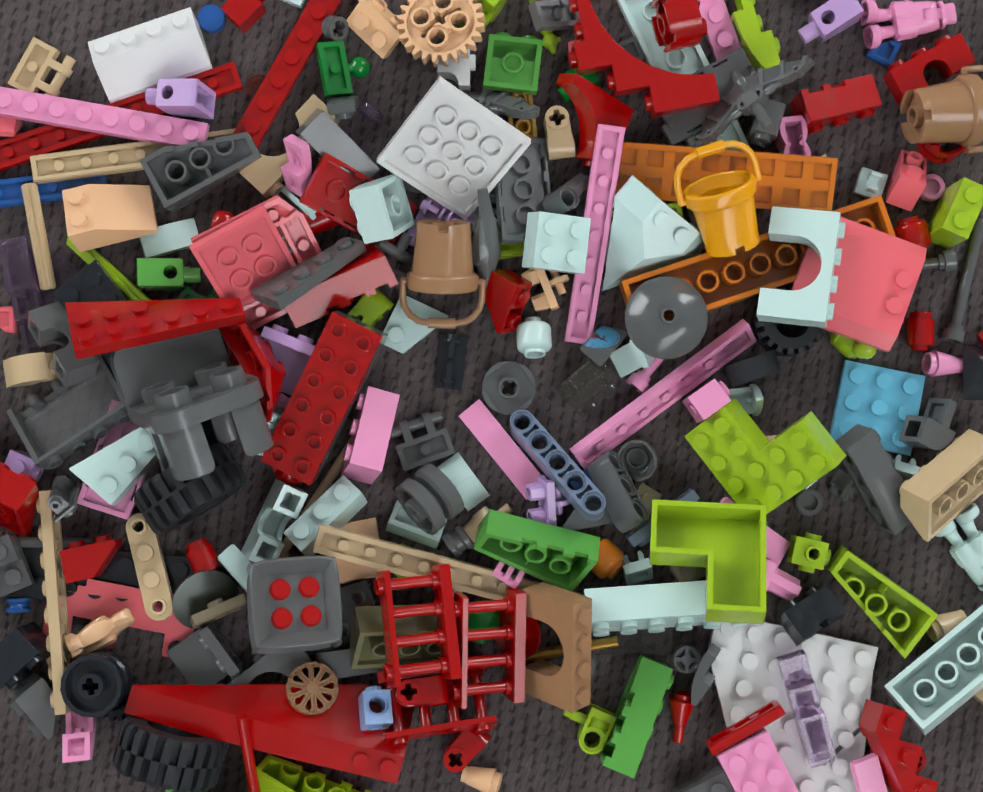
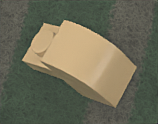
(29, 369)

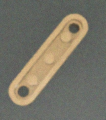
(150, 568)

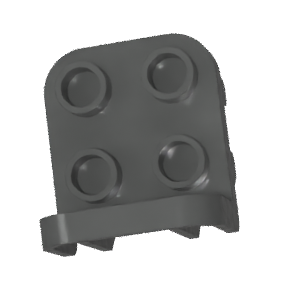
(183, 383)

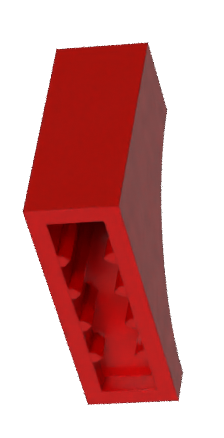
(593, 108)

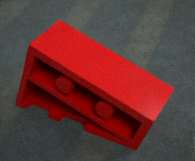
(837, 103)

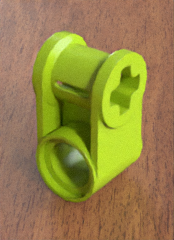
(371, 308)

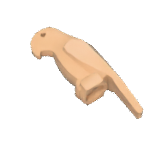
(98, 634)

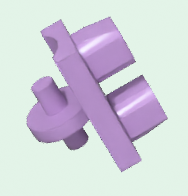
(549, 500)

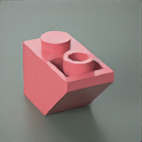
(907, 180)

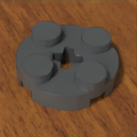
(510, 372)

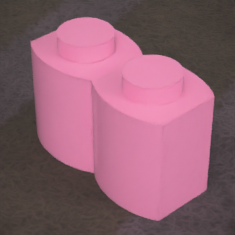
(792, 136)

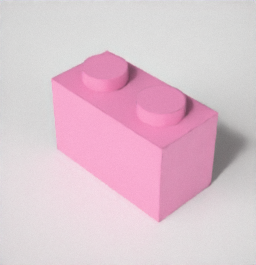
(707, 400)

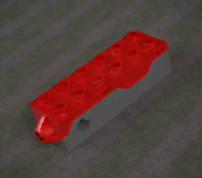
(323, 398)

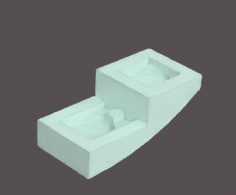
(170, 238)

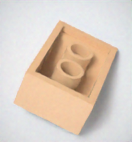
(108, 214)

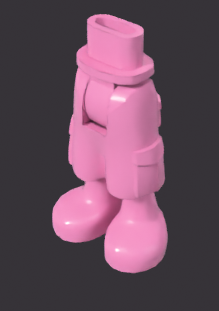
(907, 20)

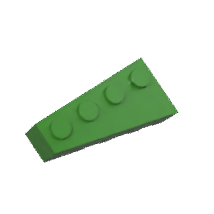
(538, 548)
(636, 715)

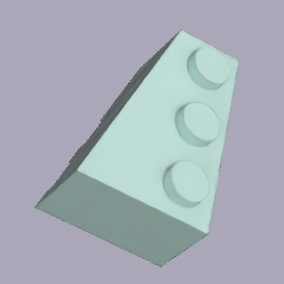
(118, 466)

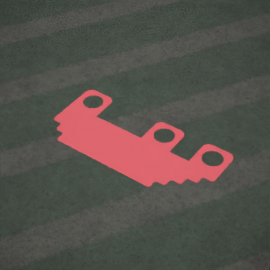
(107, 605)

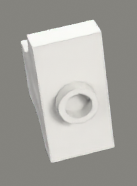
(459, 72)

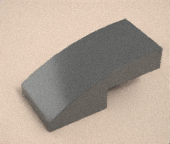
(703, 678)

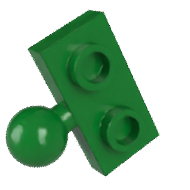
(336, 70)

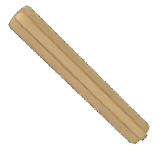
(38, 236)

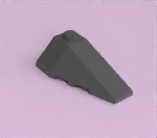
(193, 169)

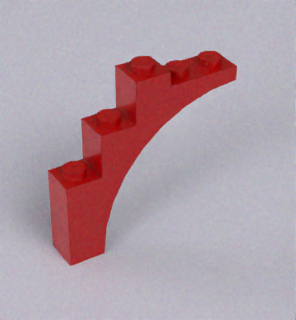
(665, 91)

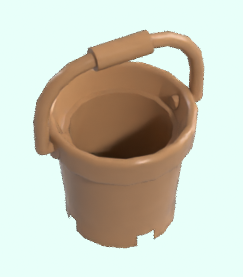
(946, 112)
(442, 266)

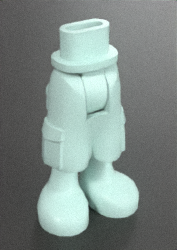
(969, 552)

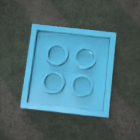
(877, 400)

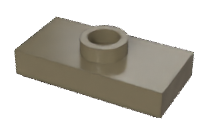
(218, 609)

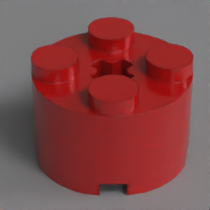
(678, 24)

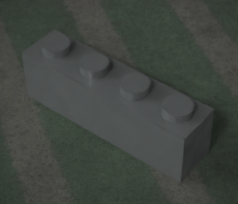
(874, 477)

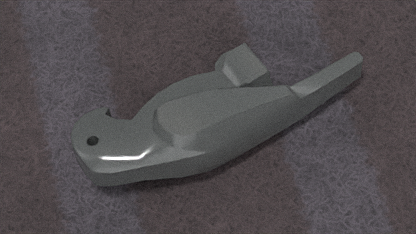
(485, 238)

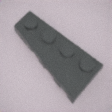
(305, 276)

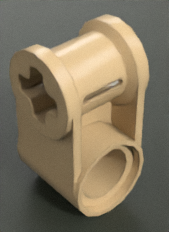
(558, 137)

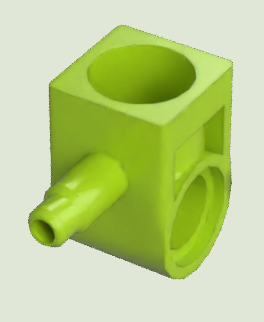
(594, 720)

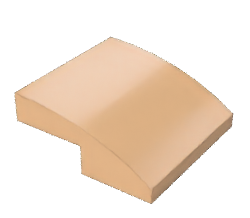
(351, 571)

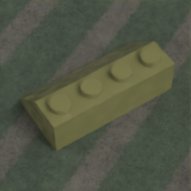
(367, 638)

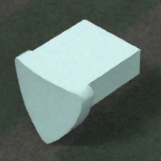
(629, 359)
(749, 398)

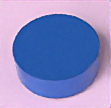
(211, 18)

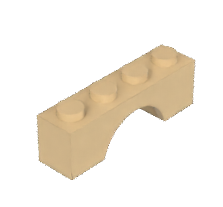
(266, 172)

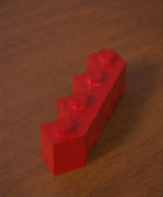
(898, 758)

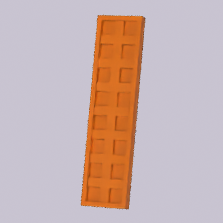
(785, 180)

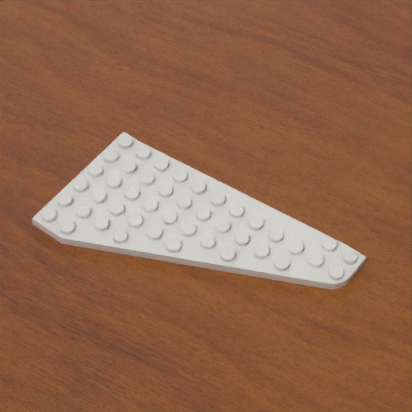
(751, 678)

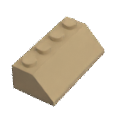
(944, 485)

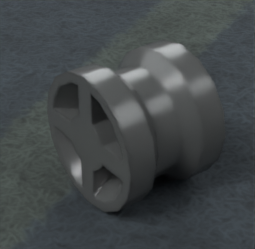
(458, 541)
(689, 661)

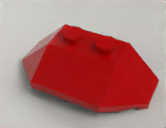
(256, 357)

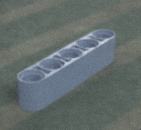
(562, 477)

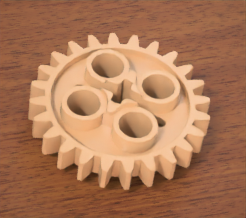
(440, 25)

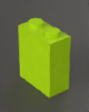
(956, 213)

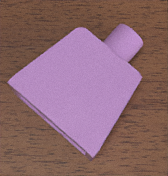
(840, 14)
(183, 98)

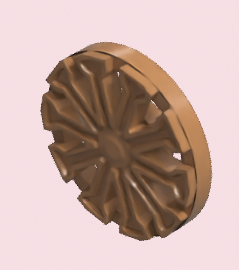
(312, 688)

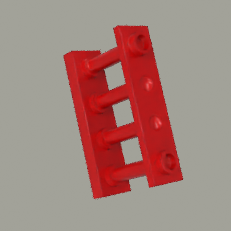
(444, 635)
(512, 658)
(401, 737)

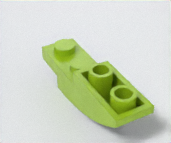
(758, 46)

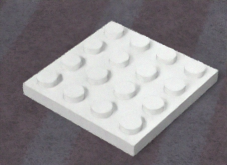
(453, 148)

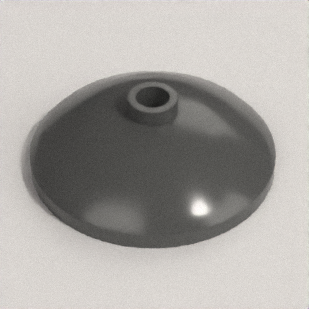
(646, 319)

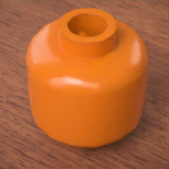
(609, 560)

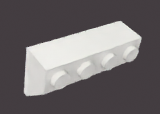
(151, 51)

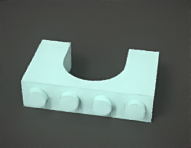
(811, 304)

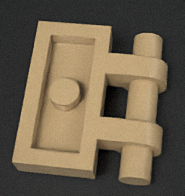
(36, 65)

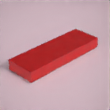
(745, 727)

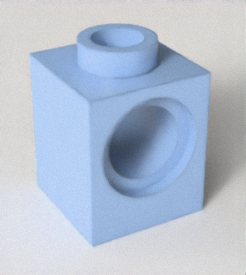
(369, 719)

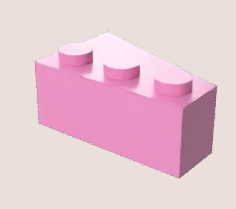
(370, 435)

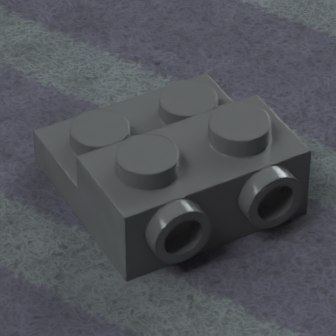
(13, 565)

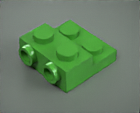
(512, 63)

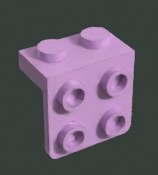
(292, 353)

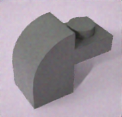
(931, 429)

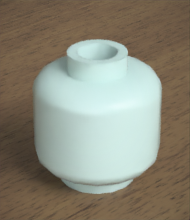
(533, 337)

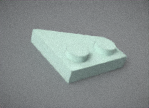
(404, 332)

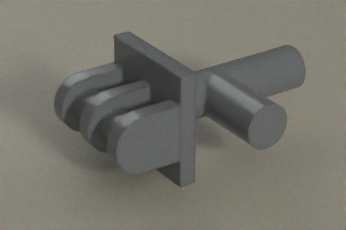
(399, 251)

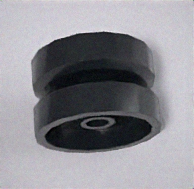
(80, 680)

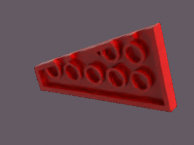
(121, 325)

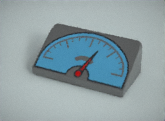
(603, 343)

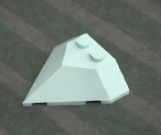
(645, 235)

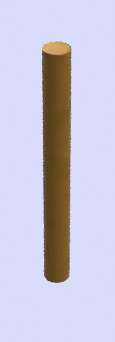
(557, 651)

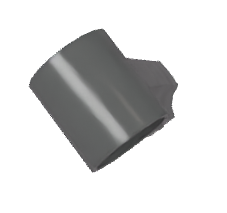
(567, 195)

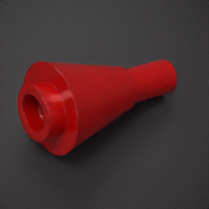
(680, 711)

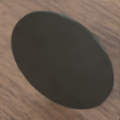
(200, 590)

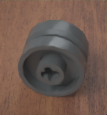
(429, 499)

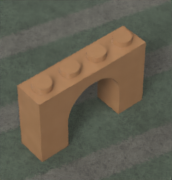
(571, 619)

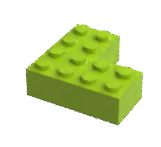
(762, 469)
(726, 542)

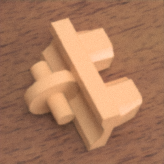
(547, 298)

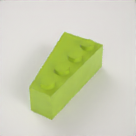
(887, 604)

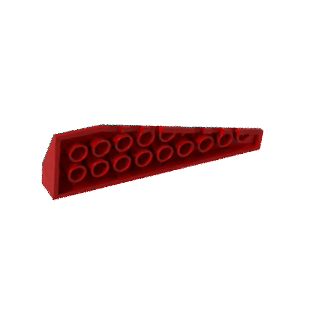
(275, 726)

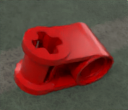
(429, 691)
(468, 744)

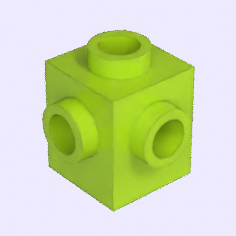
(799, 552)

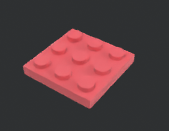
(243, 255)

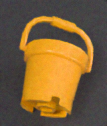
(722, 202)

